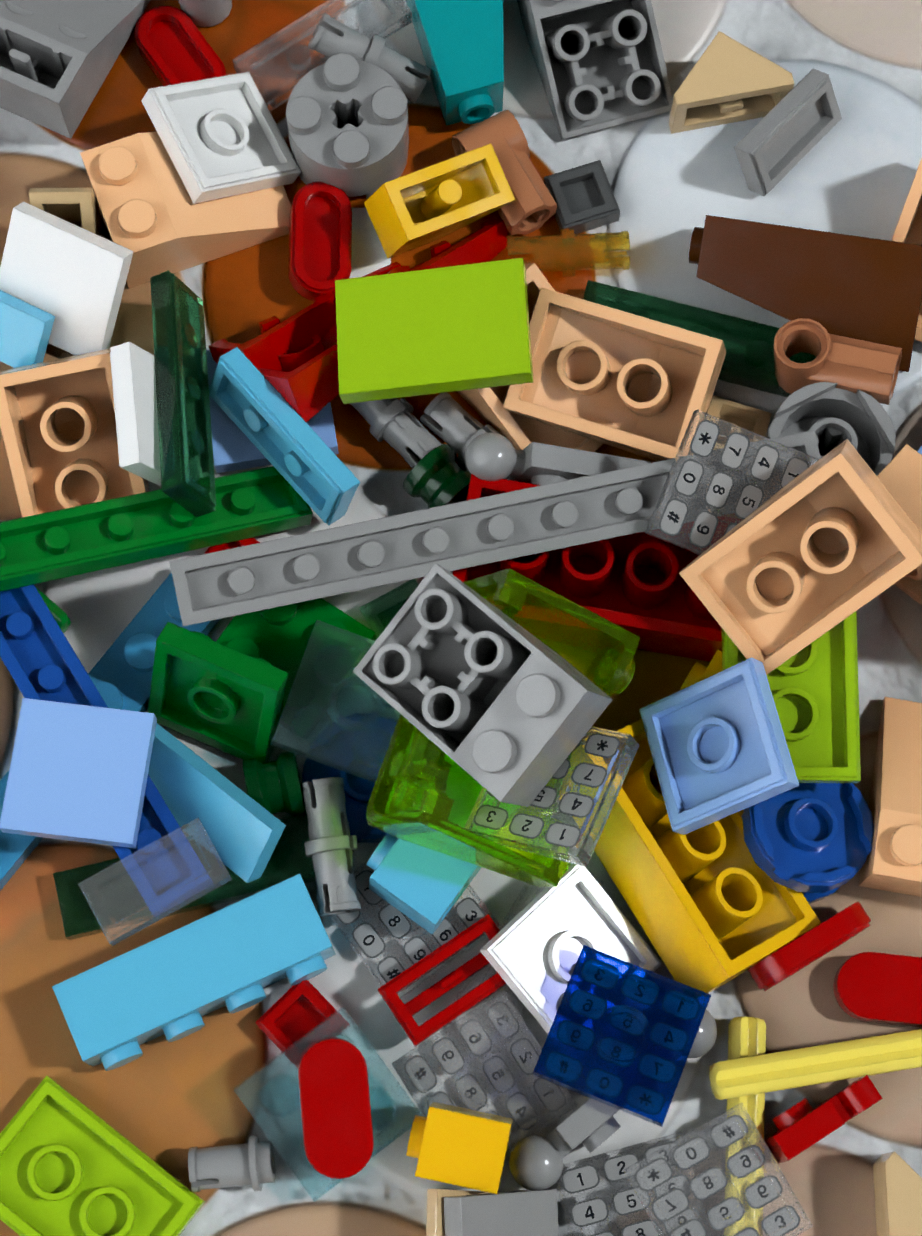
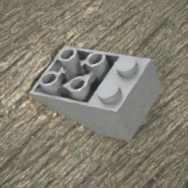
(60, 55)
(597, 61)
(481, 687)

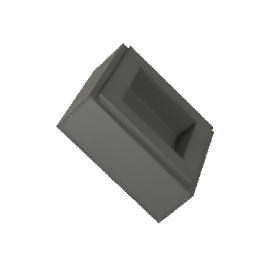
(583, 198)

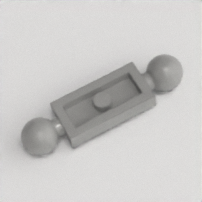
(494, 458)
(538, 1160)

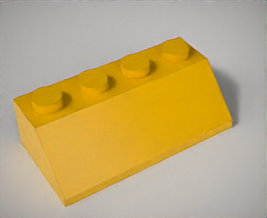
(696, 891)

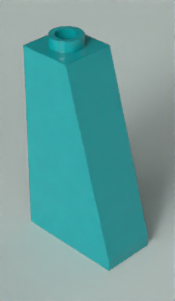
(465, 54)

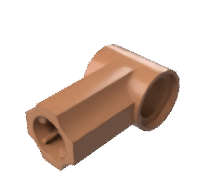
(532, 199)
(838, 360)

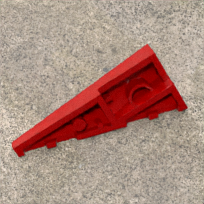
(302, 350)

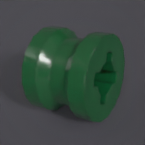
(438, 478)
(275, 784)

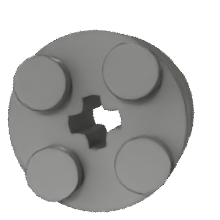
(348, 126)
(837, 417)

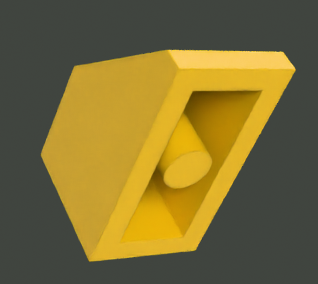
(438, 200)

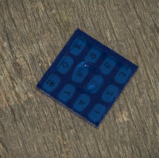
(622, 1035)

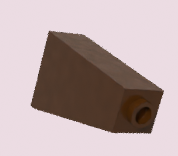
(841, 280)

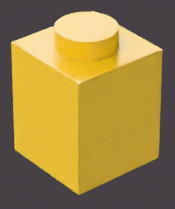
(460, 1146)

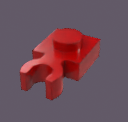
(804, 1126)

